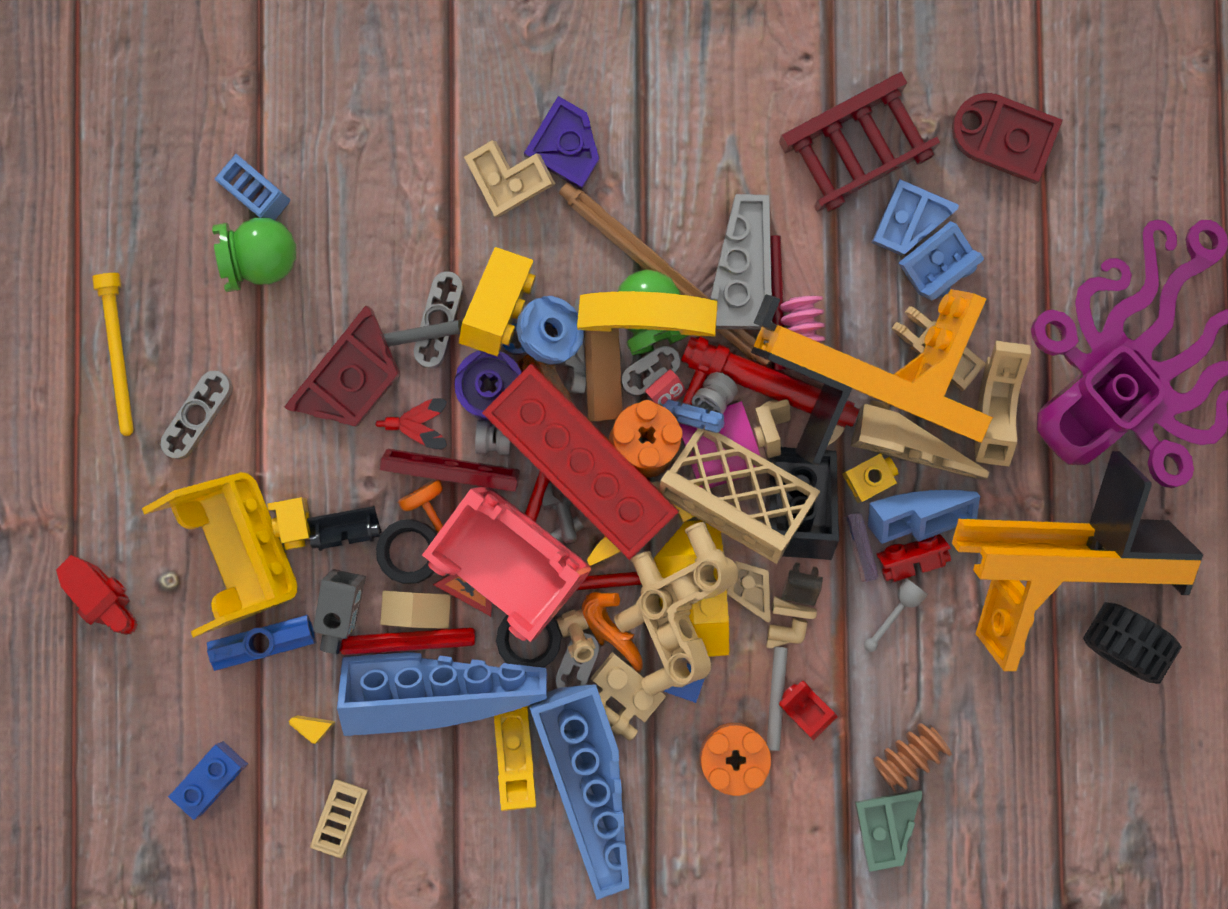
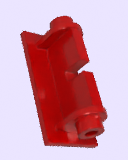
(899, 558)

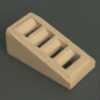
(328, 847)

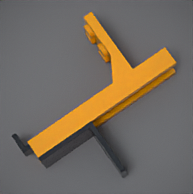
(914, 388)
(1108, 549)

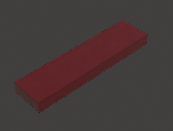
(450, 469)

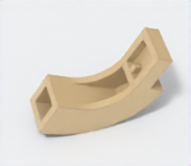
(999, 399)

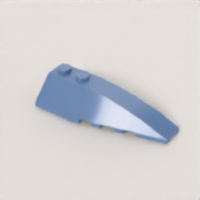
(420, 693)
(588, 780)

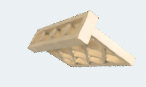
(729, 518)

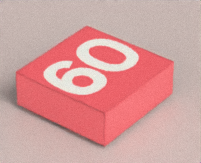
(666, 388)

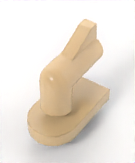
(796, 633)

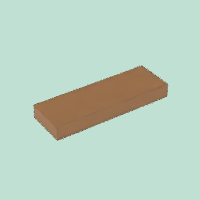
(603, 374)

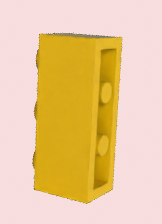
(497, 302)

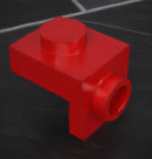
(807, 709)

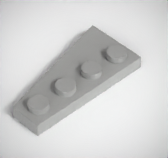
(744, 263)

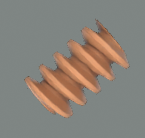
(911, 756)

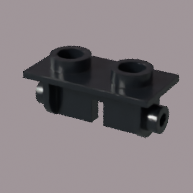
(351, 525)

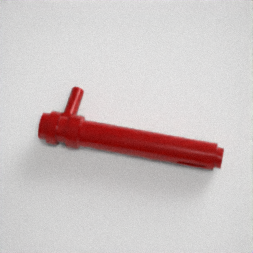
(709, 359)

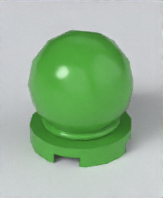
(256, 251)
(650, 282)

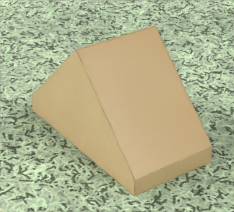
(415, 609)

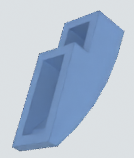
(921, 513)

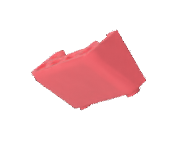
(507, 560)

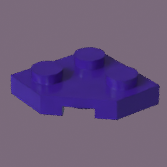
(566, 143)

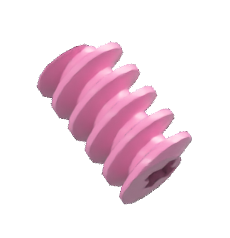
(802, 316)

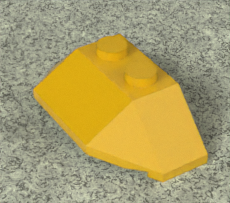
(708, 615)

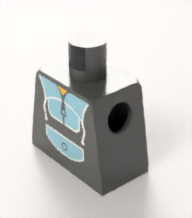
(341, 595)

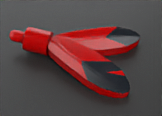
(411, 424)

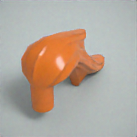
(605, 629)

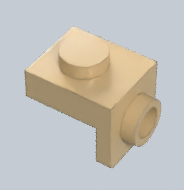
(767, 418)

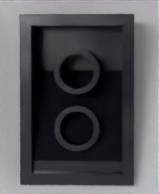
(819, 530)

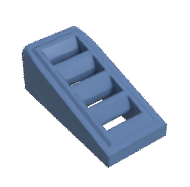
(268, 203)

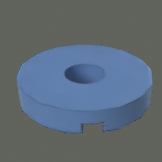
(535, 339)

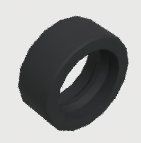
(383, 552)
(542, 661)

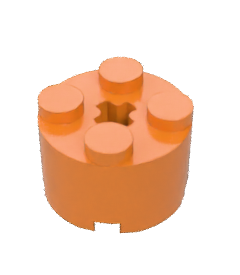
(655, 424)
(749, 773)

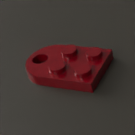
(1008, 137)

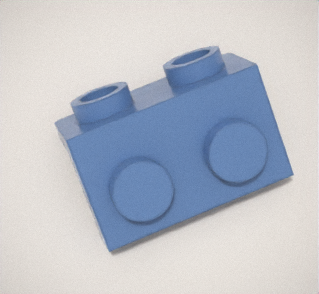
(940, 262)

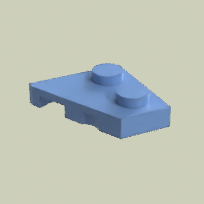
(910, 217)

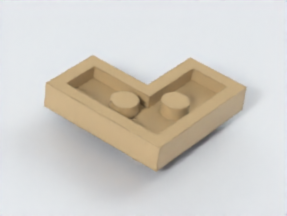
(506, 186)

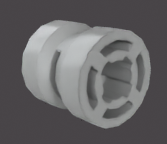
(717, 392)
(485, 439)

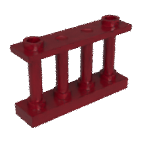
(860, 110)

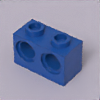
(208, 780)

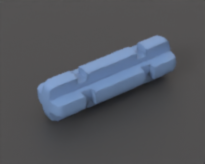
(696, 416)

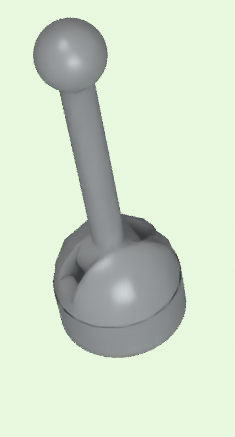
(909, 596)

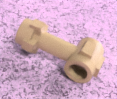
(572, 625)

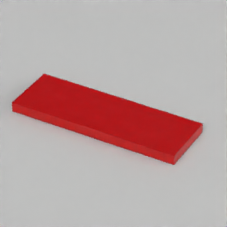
(580, 461)

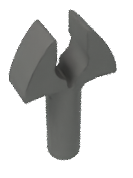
(563, 512)

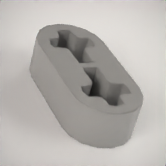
(646, 364)
(568, 662)

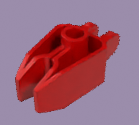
(96, 595)

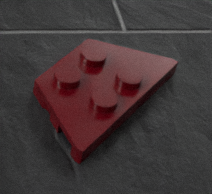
(350, 375)

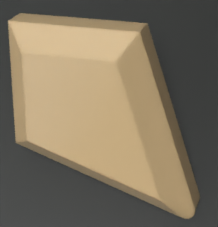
(752, 590)

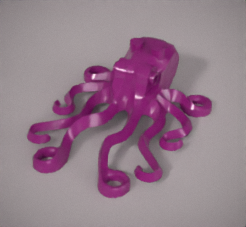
(1119, 380)

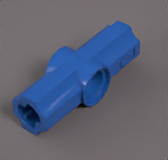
(241, 649)

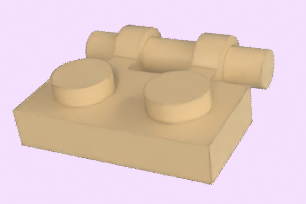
(625, 686)

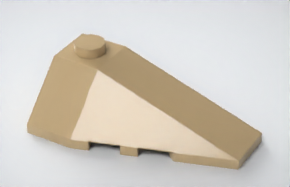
(898, 437)

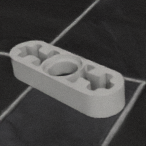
(453, 298)
(182, 415)

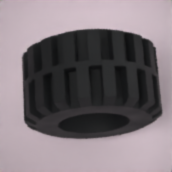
(1132, 642)

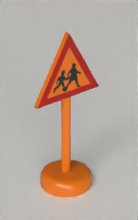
(452, 583)

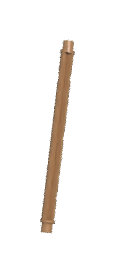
(648, 258)

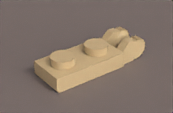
(969, 363)

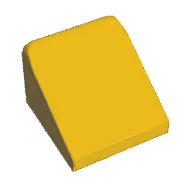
(311, 728)

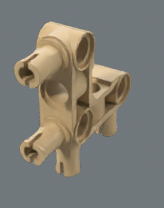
(671, 626)

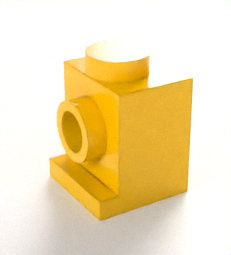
(858, 479)
(291, 522)

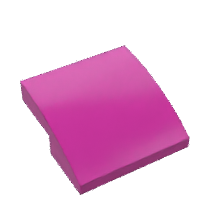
(735, 428)

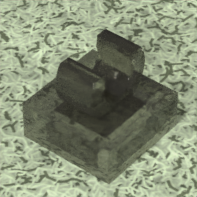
(801, 586)

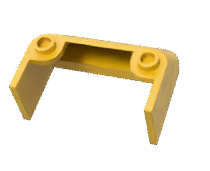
(241, 543)

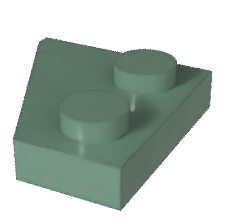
(886, 827)

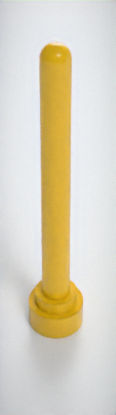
(107, 287)

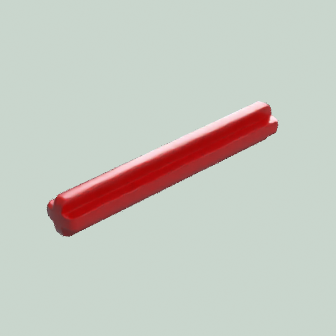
(408, 641)

